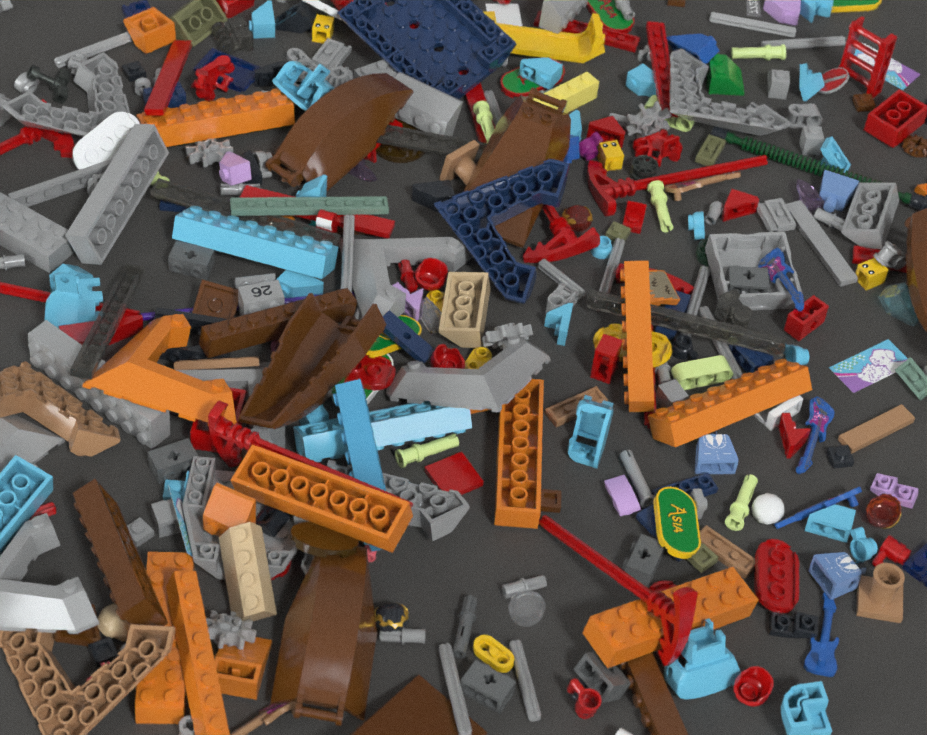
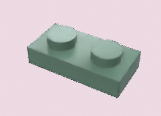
(913, 377)

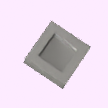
(700, 501)
(140, 531)

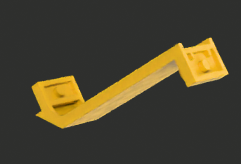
(559, 46)

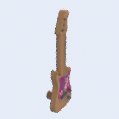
(678, 188)
(266, 716)

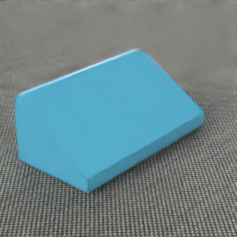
(310, 86)

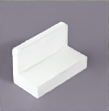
(771, 416)

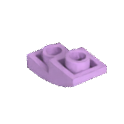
(889, 485)
(622, 495)

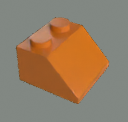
(150, 30)
(227, 509)

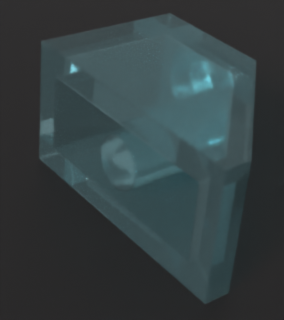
(898, 303)

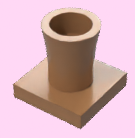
(460, 163)
(882, 594)

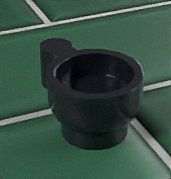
(683, 348)

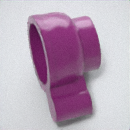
(588, 146)

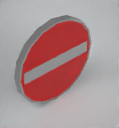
(834, 80)

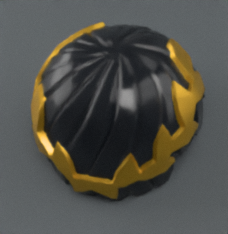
(391, 617)

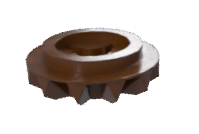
(909, 146)

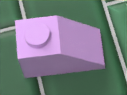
(783, 10)
(234, 169)

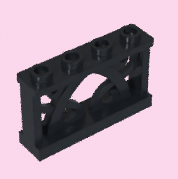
(196, 322)

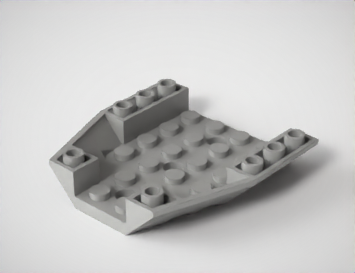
(205, 546)

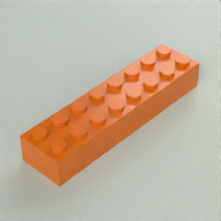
(222, 117)
(729, 402)
(520, 459)
(323, 498)
(634, 631)
(163, 691)

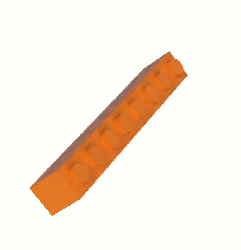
(638, 336)
(196, 654)

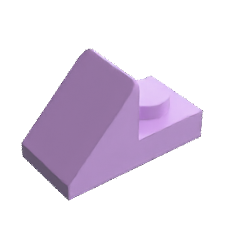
(413, 302)

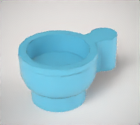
(696, 223)
(604, 249)
(796, 354)
(862, 547)

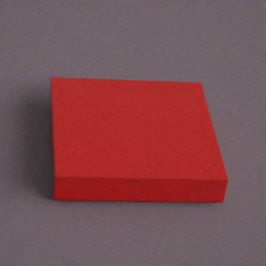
(454, 474)

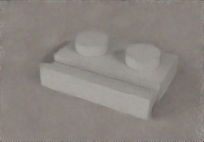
(331, 53)
(776, 215)

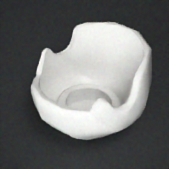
(768, 508)

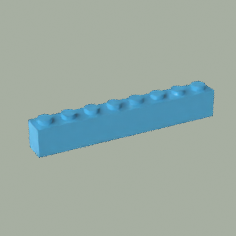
(359, 435)

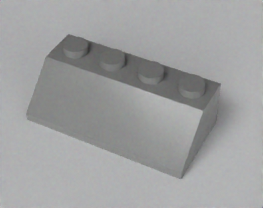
(559, 13)
(429, 108)
(871, 214)

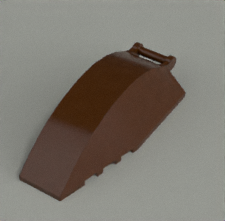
(339, 129)
(329, 640)

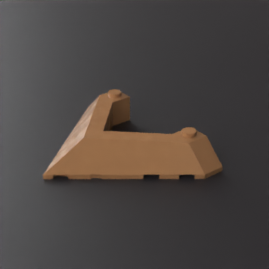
(55, 408)
(72, 709)

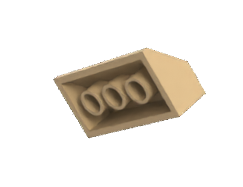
(465, 308)
(247, 572)

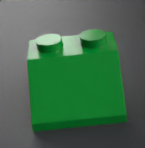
(724, 76)

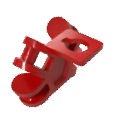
(208, 76)
(659, 142)

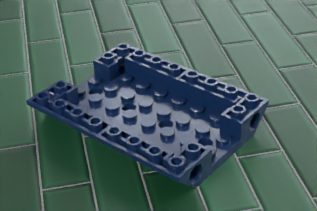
(458, 26)

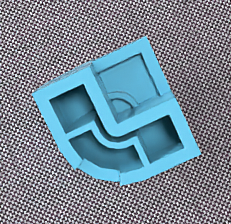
(805, 710)

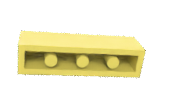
(576, 92)

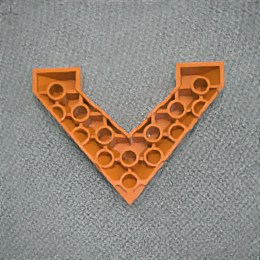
(141, 380)

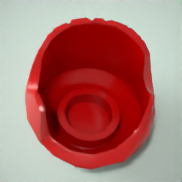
(431, 274)
(446, 358)
(753, 686)

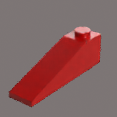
(128, 327)

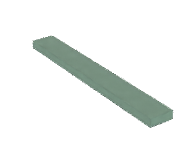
(308, 205)

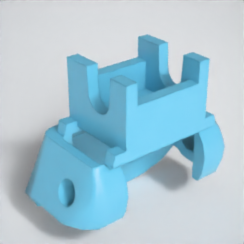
(286, 79)
(72, 300)
(593, 423)
(708, 668)

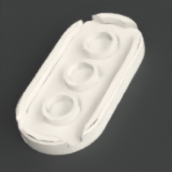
(324, 7)
(104, 140)

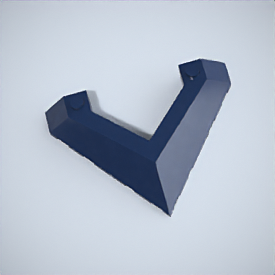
(478, 211)

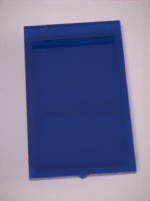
(243, 72)

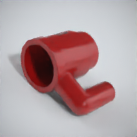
(893, 550)
(588, 699)

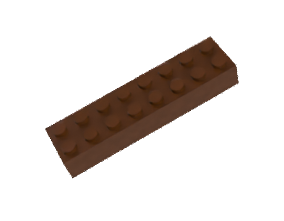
(118, 557)

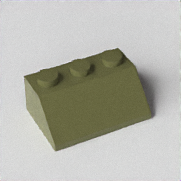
(195, 20)

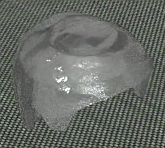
(526, 608)

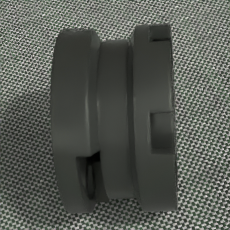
(644, 168)

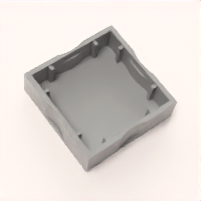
(748, 251)

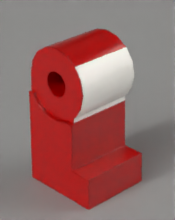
(327, 221)

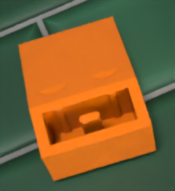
(242, 670)

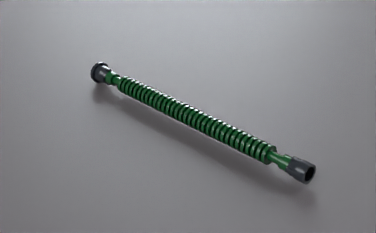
(913, 200)

